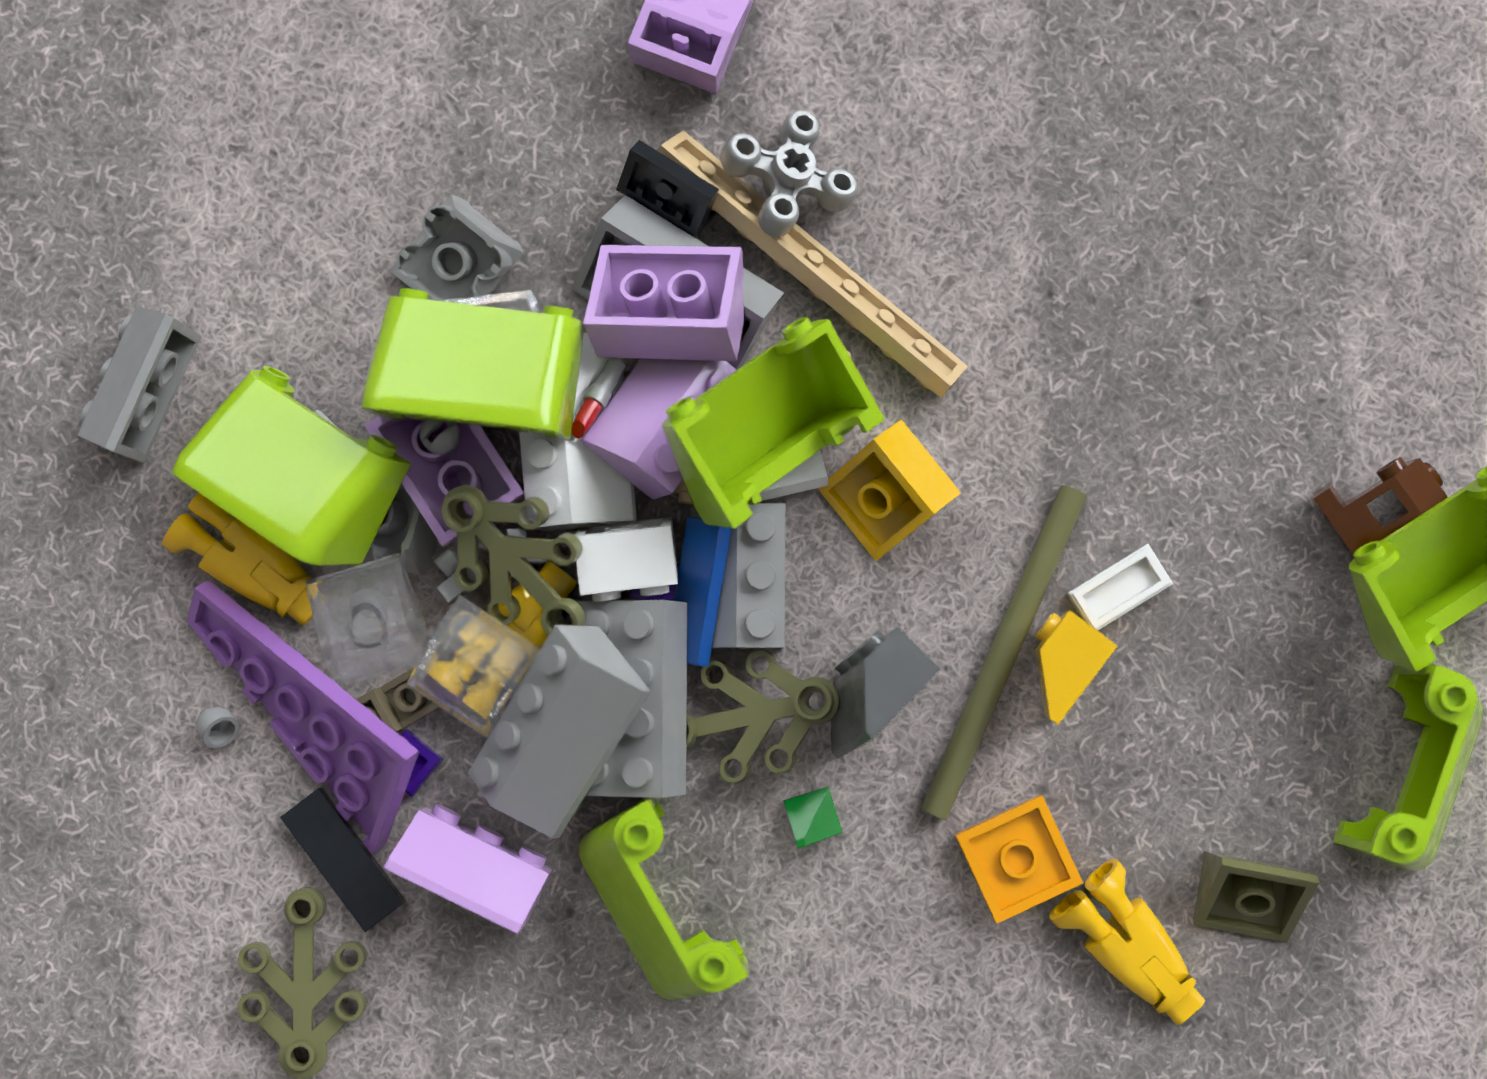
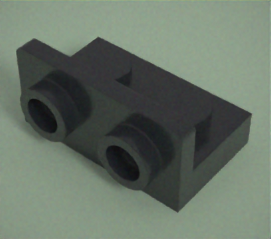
(667, 189)

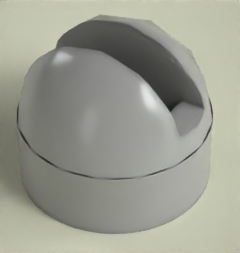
(445, 442)
(225, 725)

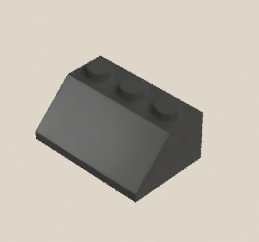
(876, 686)

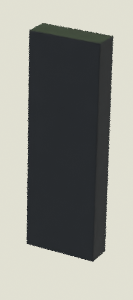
(343, 859)

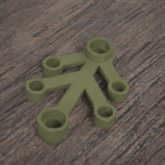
(508, 554)
(762, 713)
(302, 991)

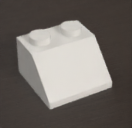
(627, 558)

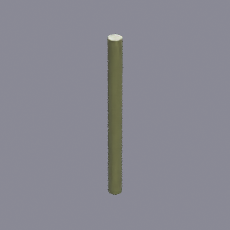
(1003, 652)

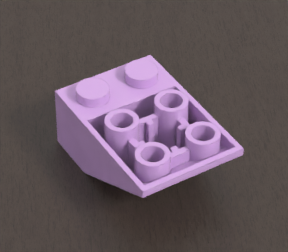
(688, 38)

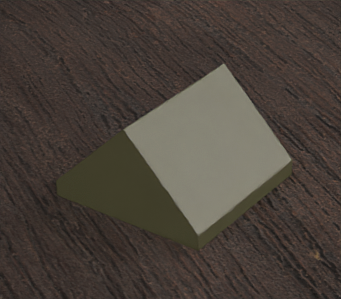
(1252, 896)

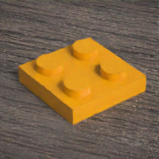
(1018, 858)

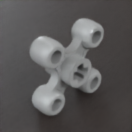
(788, 173)

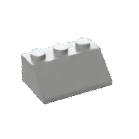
(138, 383)
(753, 582)

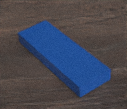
(701, 584)

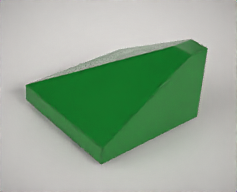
(812, 817)

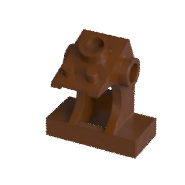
(1413, 483)

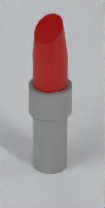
(597, 396)

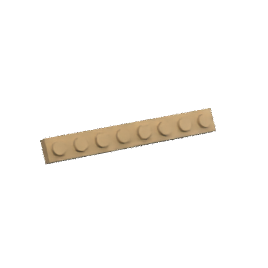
(823, 273)

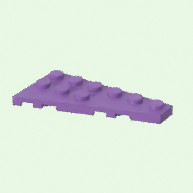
(312, 715)

